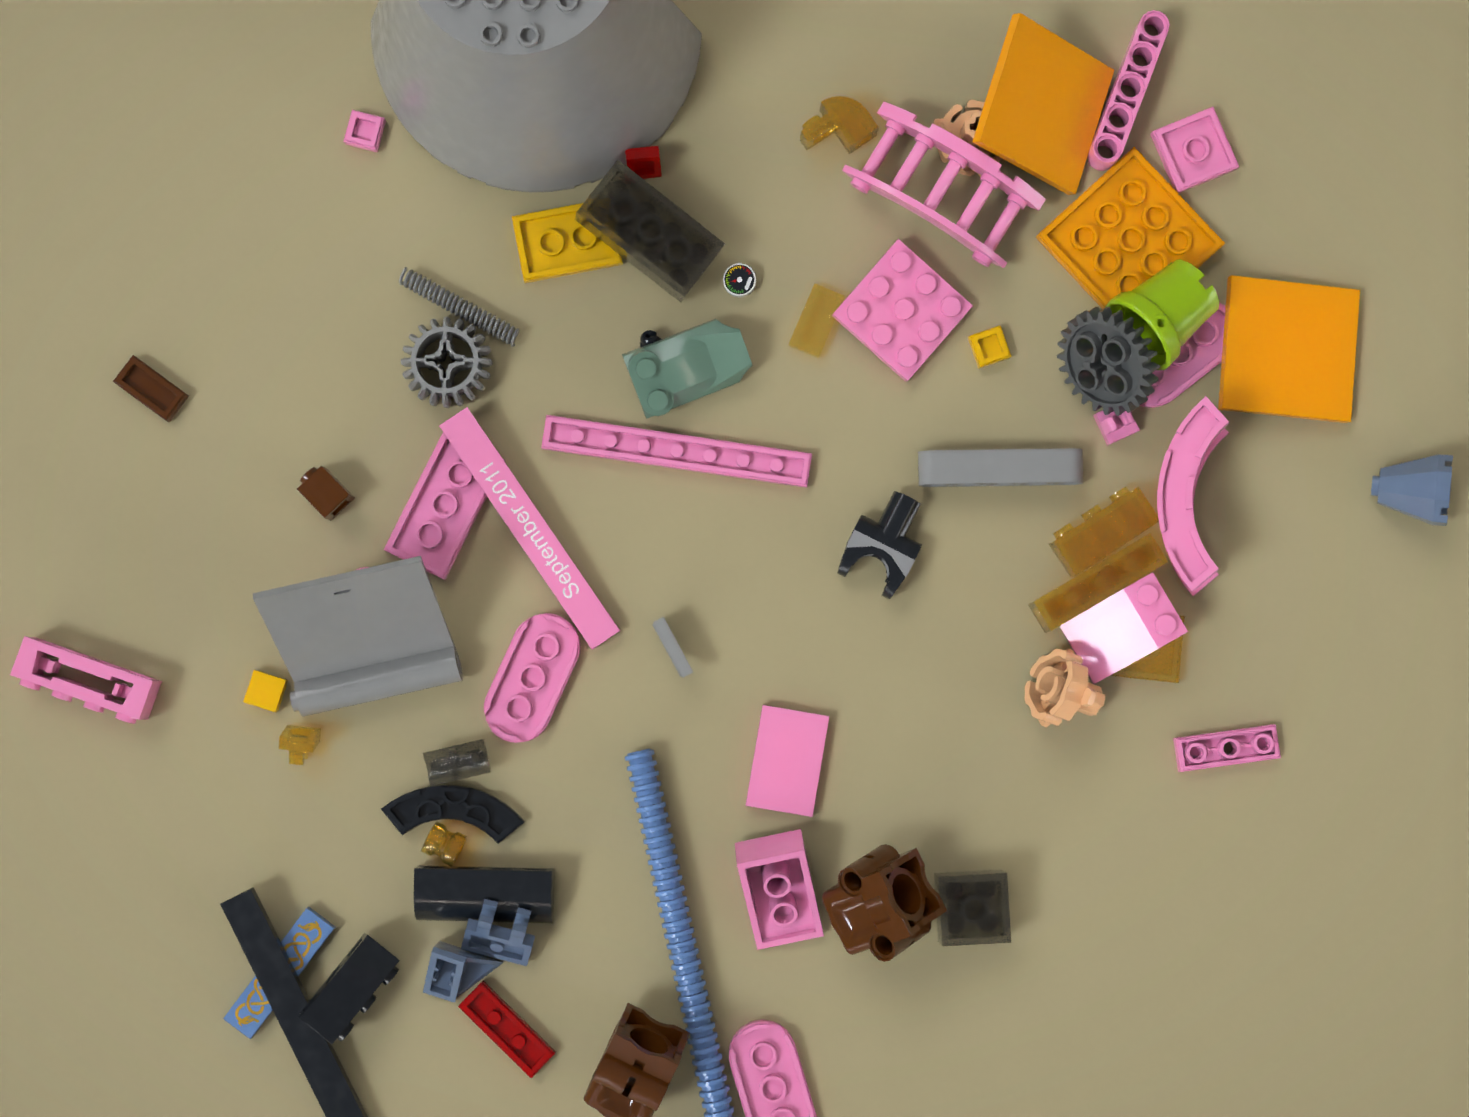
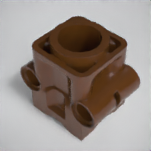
(883, 903)
(636, 1066)

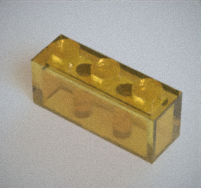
(1103, 530)

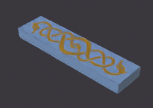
(300, 945)

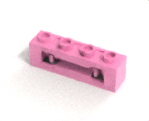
(33, 661)

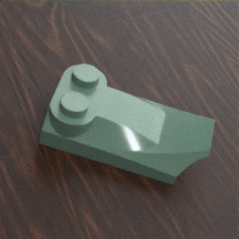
(687, 366)

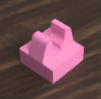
(1116, 427)

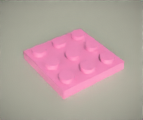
(902, 310)

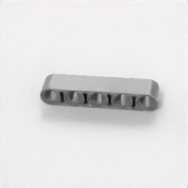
(1000, 467)

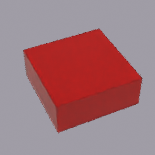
(644, 161)

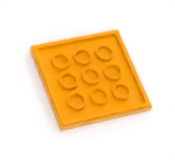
(1043, 104)
(1127, 230)
(1289, 349)

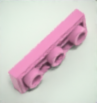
(1207, 749)

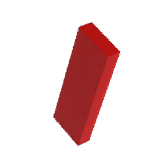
(507, 1029)

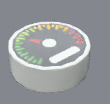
(739, 280)

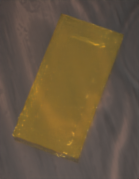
(816, 321)

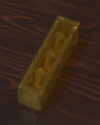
(1097, 583)

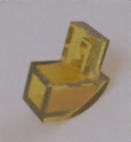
(843, 117)

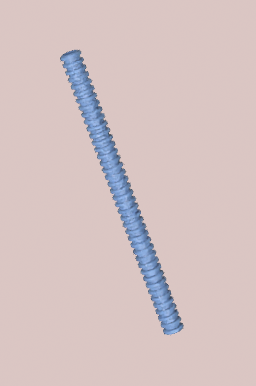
(679, 935)

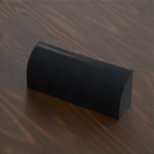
(460, 891)

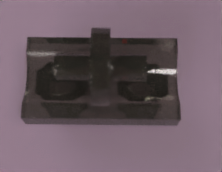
(457, 762)

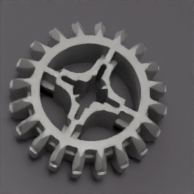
(430, 361)

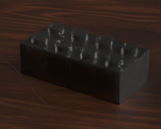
(649, 230)

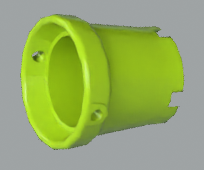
(1169, 308)

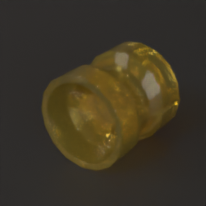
(437, 839)

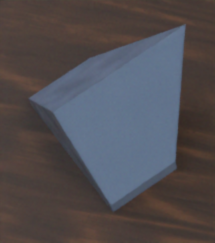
(455, 971)

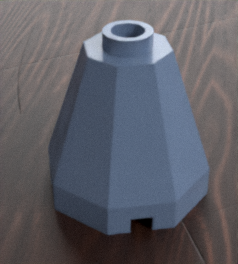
(1417, 488)

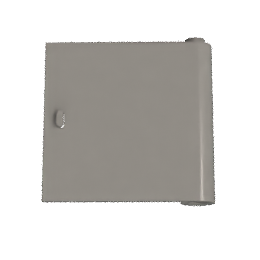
(360, 636)

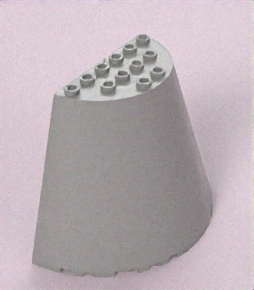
(534, 86)

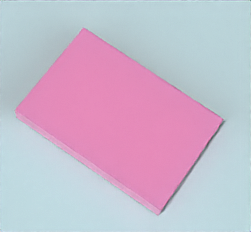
(787, 760)

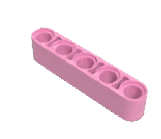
(1135, 77)

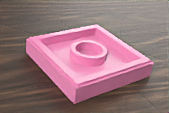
(1194, 150)

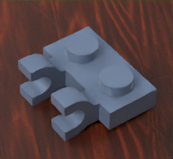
(496, 941)

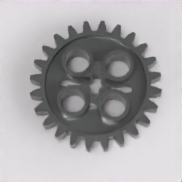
(1108, 360)

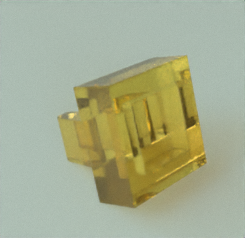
(299, 742)

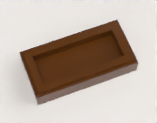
(151, 388)

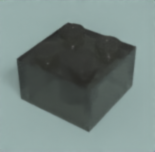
(975, 907)

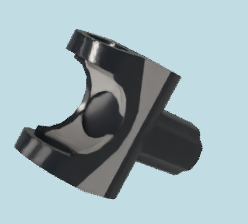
(885, 541)

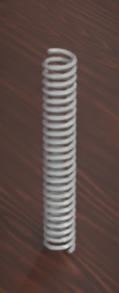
(460, 313)

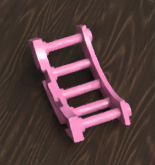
(960, 155)
(1176, 491)

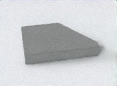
(672, 647)

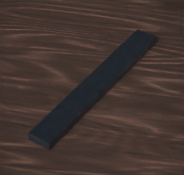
(287, 1000)

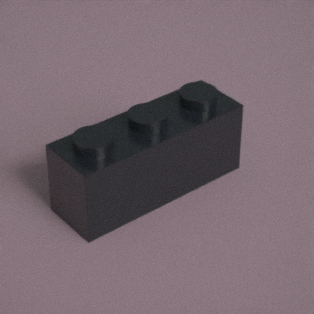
(349, 989)

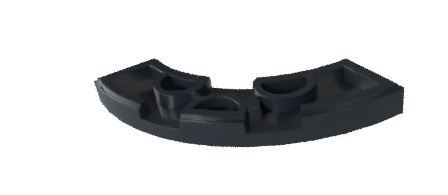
(453, 803)

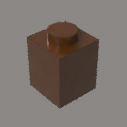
(324, 492)

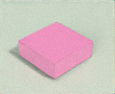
(364, 131)

